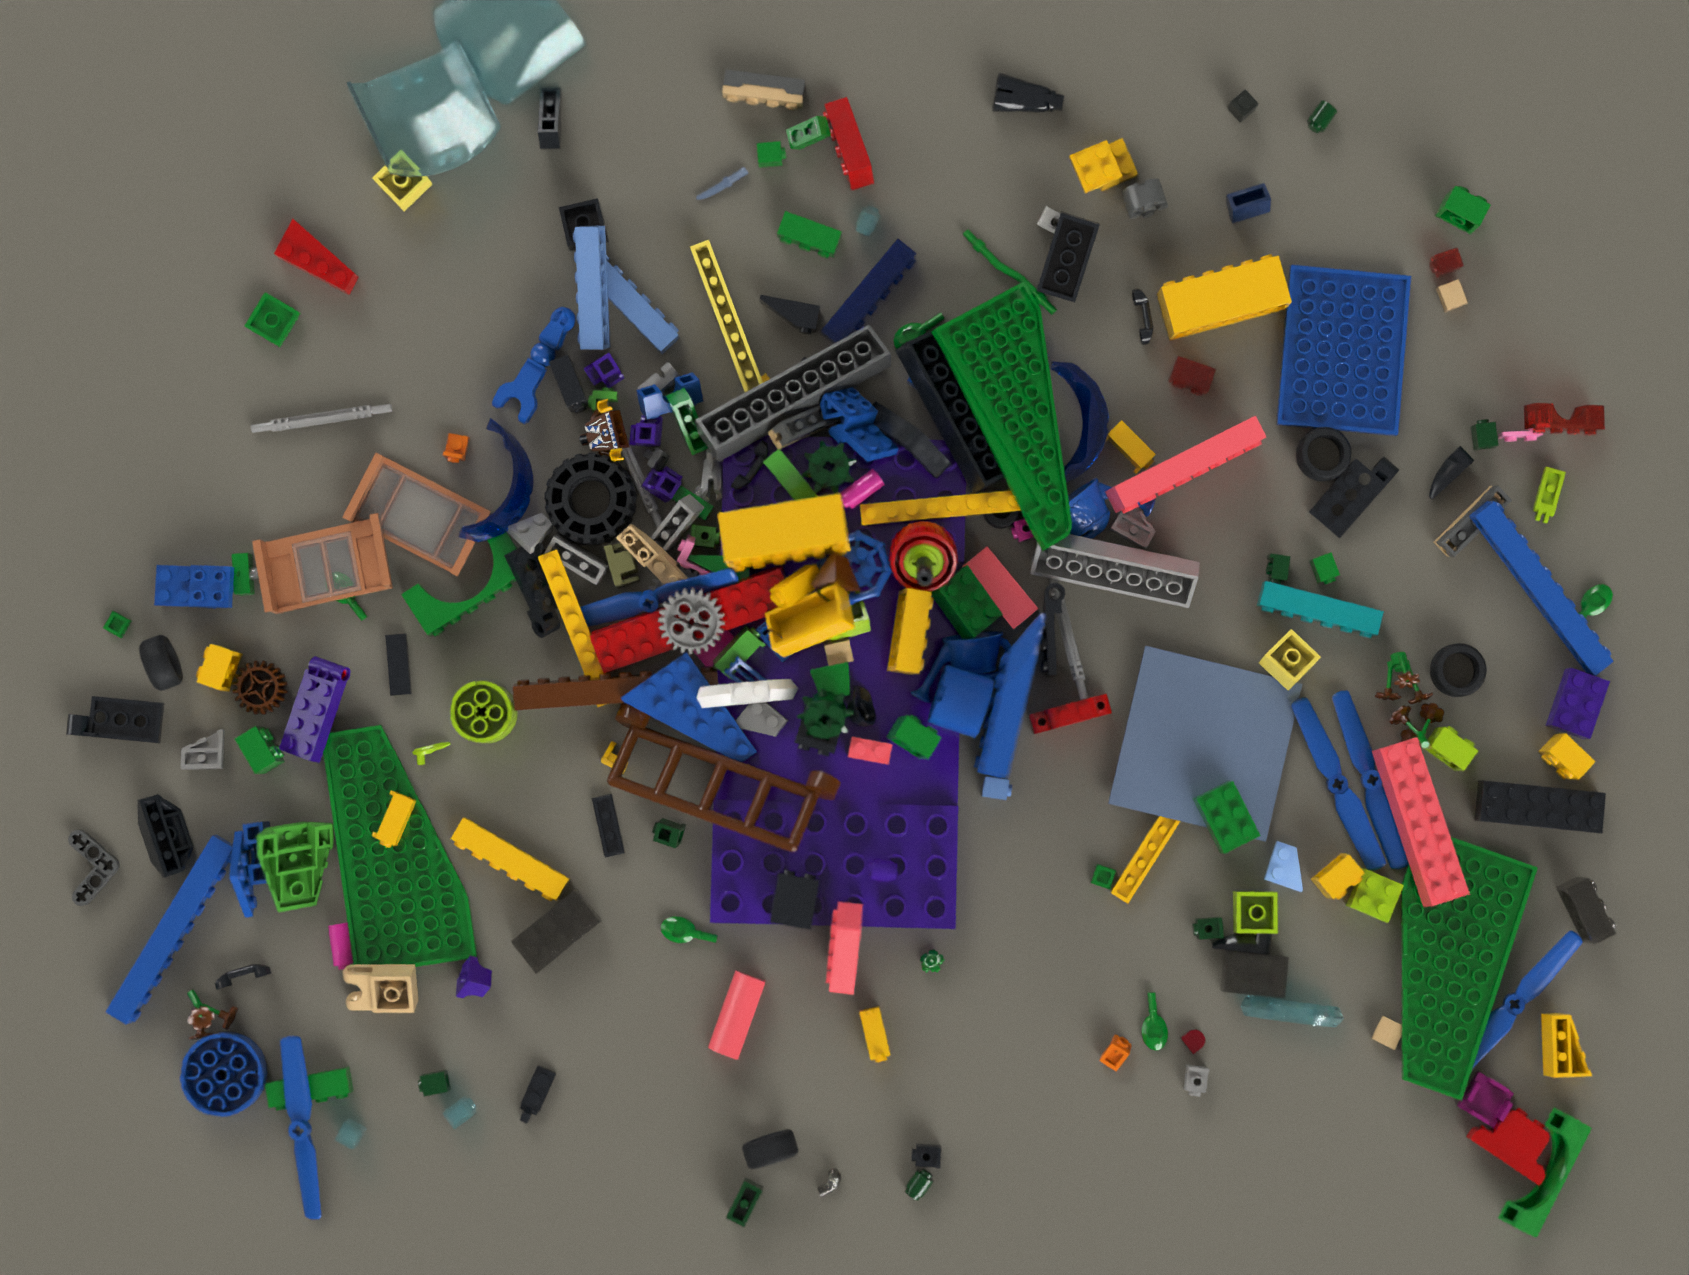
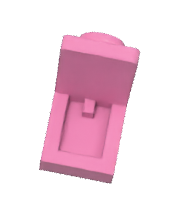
(1512, 436)
(685, 548)

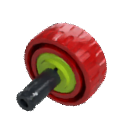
(923, 556)

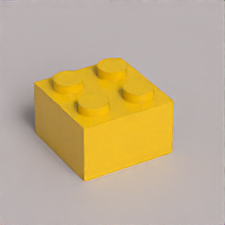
(218, 667)
(1566, 757)
(1338, 876)

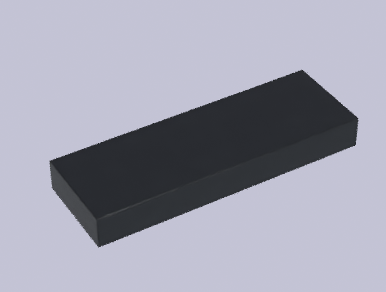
(398, 664)
(608, 825)

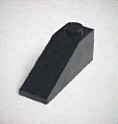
(549, 118)
(797, 314)

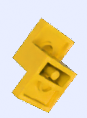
(1103, 165)

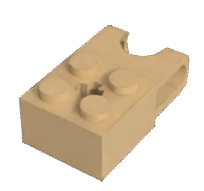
(383, 988)

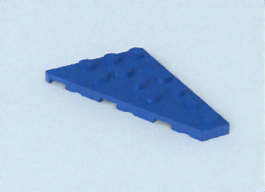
(672, 699)

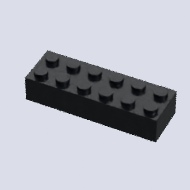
(1540, 806)

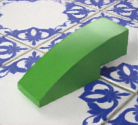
(789, 477)

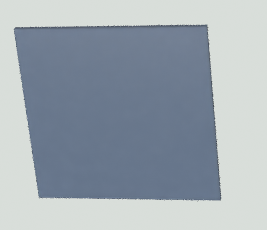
(1198, 728)

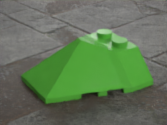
(294, 862)

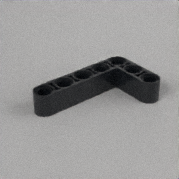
(911, 439)

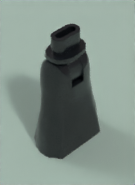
(1019, 95)

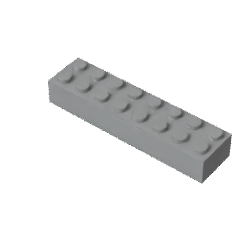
(1118, 569)

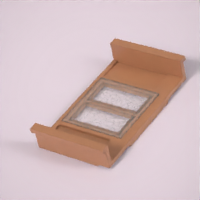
(322, 566)

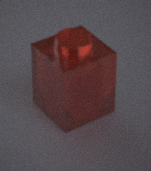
(1446, 262)

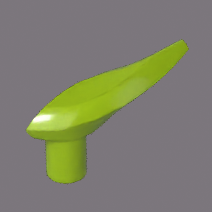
(420, 752)

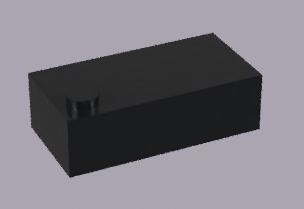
(1068, 256)

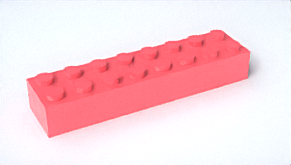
(1192, 462)
(1420, 822)

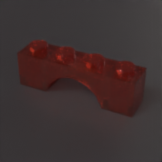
(1544, 417)

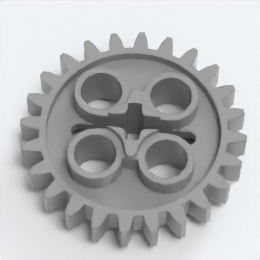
(686, 638)

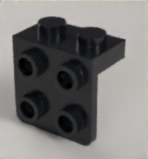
(805, 742)

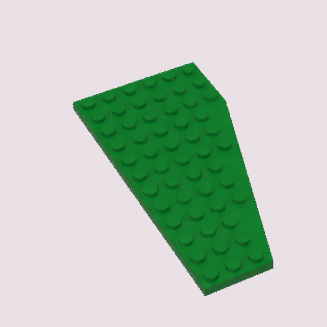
(400, 899)
(1455, 965)

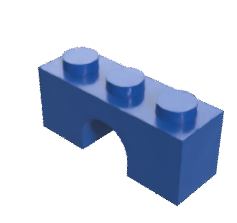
(654, 404)
(250, 833)

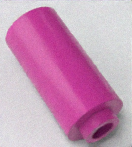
(861, 489)
(340, 945)

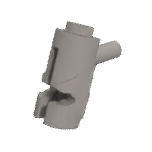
(663, 382)
(712, 472)

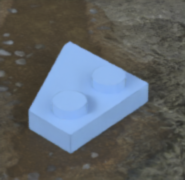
(1284, 867)

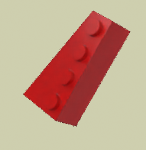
(849, 143)
(309, 255)

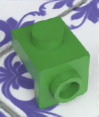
(601, 395)

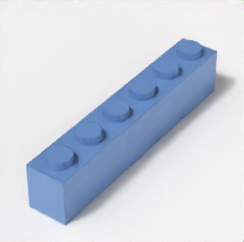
(592, 287)
(638, 311)

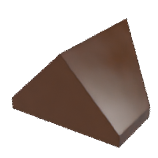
(836, 570)

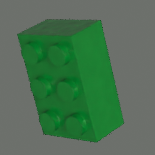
(966, 603)
(1226, 817)

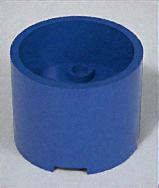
(960, 701)

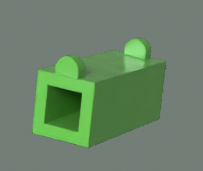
(742, 645)

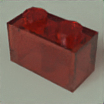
(1191, 376)

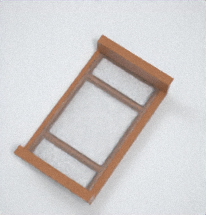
(416, 513)

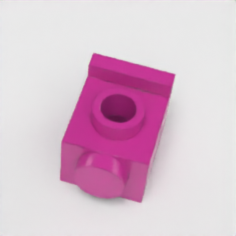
(1018, 533)

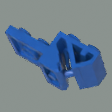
(856, 424)
(194, 586)

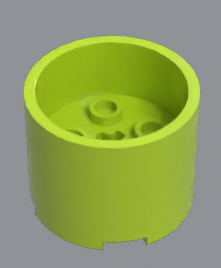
(499, 716)

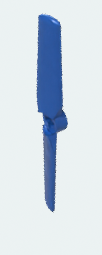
(632, 603)
(1375, 795)
(1346, 802)
(1530, 987)
(299, 1106)

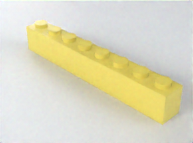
(726, 315)

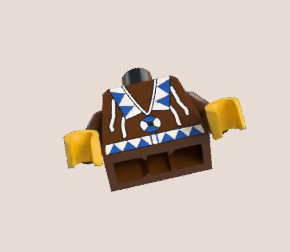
(605, 432)

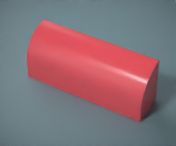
(1002, 587)
(736, 1014)

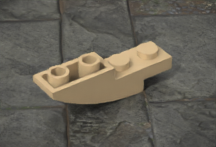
(650, 554)

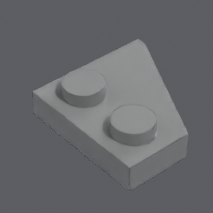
(205, 753)

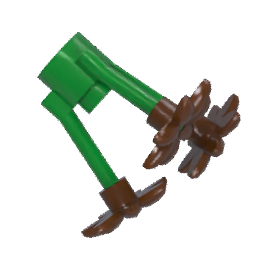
(1401, 664)

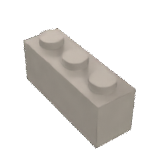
(677, 522)
(579, 559)

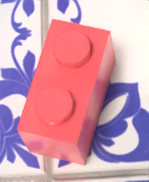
(870, 750)

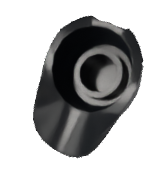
(862, 707)

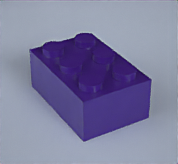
(1577, 703)

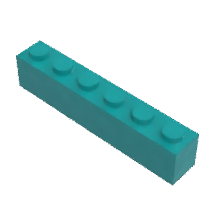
(1319, 608)

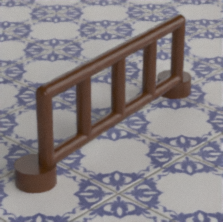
(817, 786)

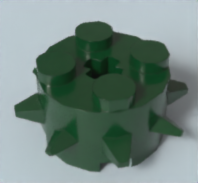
(822, 477)
(825, 703)

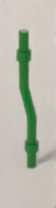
(980, 246)

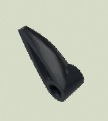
(1450, 469)
(1246, 942)

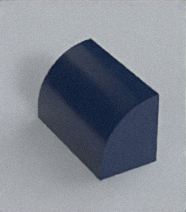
(1248, 203)

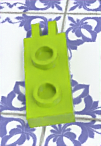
(1548, 493)

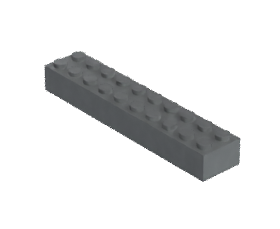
(792, 392)

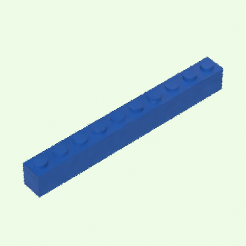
(1541, 588)
(171, 930)

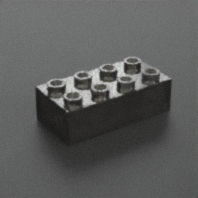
(556, 931)

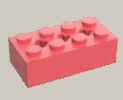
(844, 947)

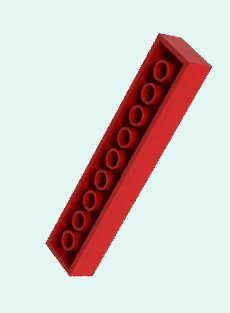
(640, 635)

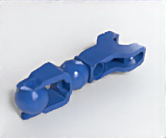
(534, 369)

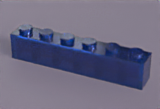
(870, 292)

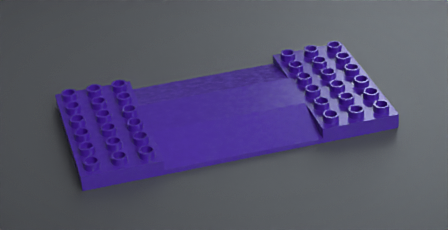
(881, 810)

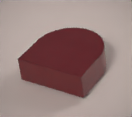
(1193, 1040)

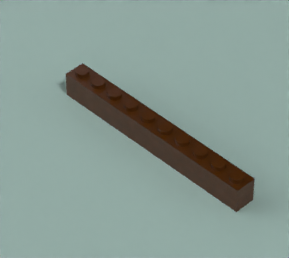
(584, 690)

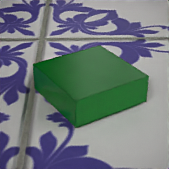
(117, 624)
(1103, 876)

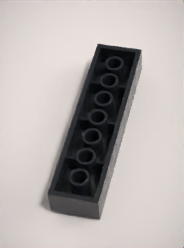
(950, 410)

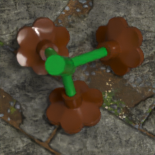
(1430, 712)
(203, 1015)

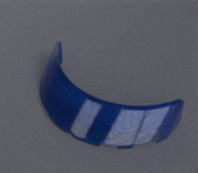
(1094, 418)
(518, 496)

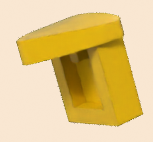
(608, 757)

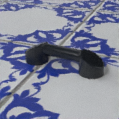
(1140, 298)
(741, 481)
(258, 969)

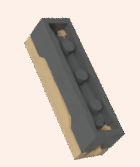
(763, 88)
(800, 427)
(1463, 529)

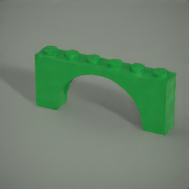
(436, 614)
(1567, 1141)

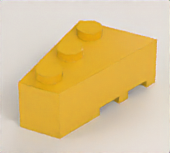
(1561, 1047)

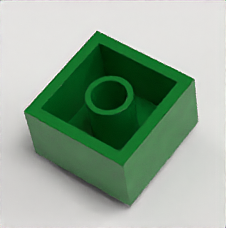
(1463, 209)
(914, 737)
(260, 749)

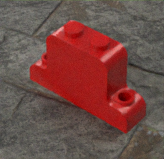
(1070, 713)
(1515, 1142)

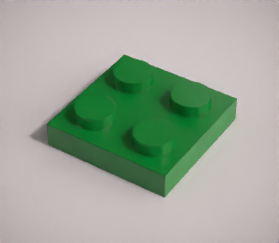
(272, 319)

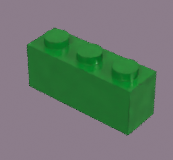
(809, 235)
(685, 417)

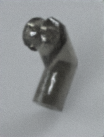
(832, 1184)

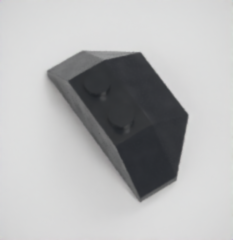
(164, 834)

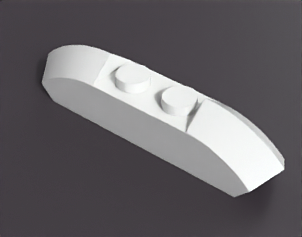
(746, 693)

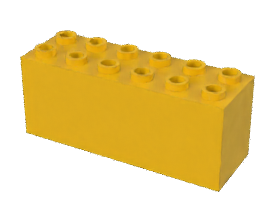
(1223, 297)
(784, 532)

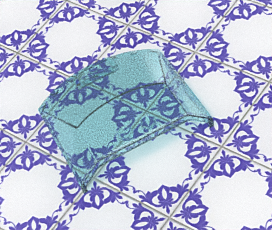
(508, 40)
(427, 114)

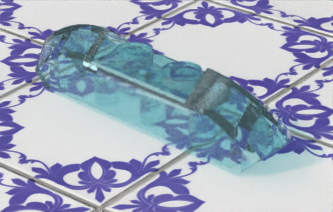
(1291, 1011)

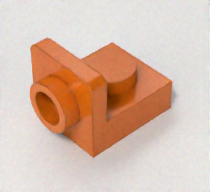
(456, 448)
(1116, 1052)

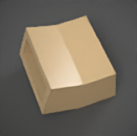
(1451, 295)
(838, 651)
(1388, 1032)

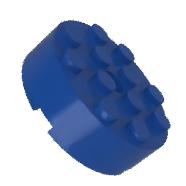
(245, 1074)

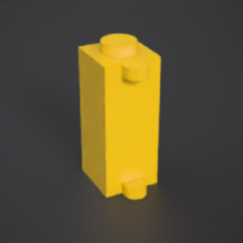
(1131, 446)
(794, 586)
(395, 819)
(875, 1034)

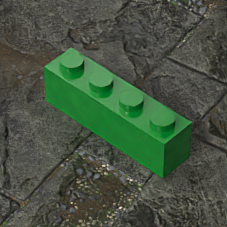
(321, 1085)

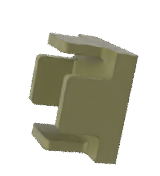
(621, 565)

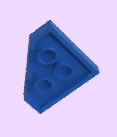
(240, 876)

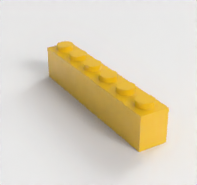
(510, 858)

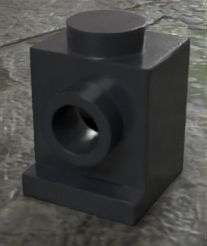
(933, 1150)

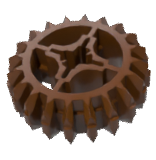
(255, 680)

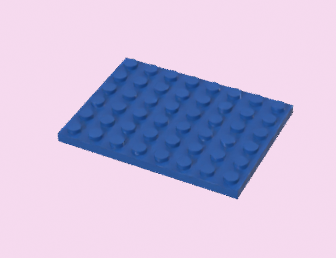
(1344, 350)

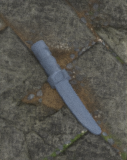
(727, 182)

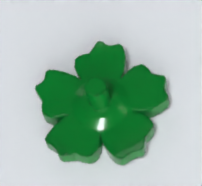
(931, 960)

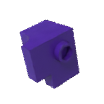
(604, 370)
(647, 432)
(662, 484)
(473, 979)

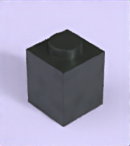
(1242, 105)

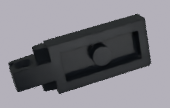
(536, 1092)

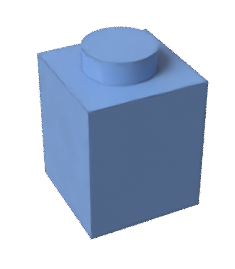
(996, 788)

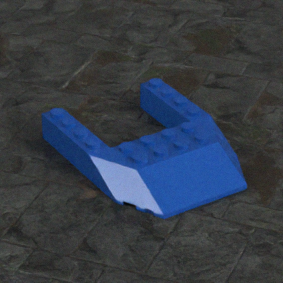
(1008, 703)

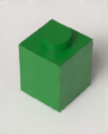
(770, 154)
(1324, 568)

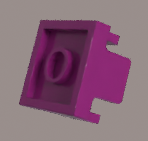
(1486, 1100)

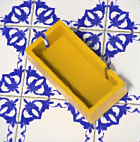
(810, 620)

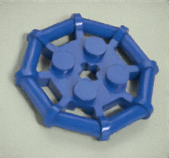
(868, 568)

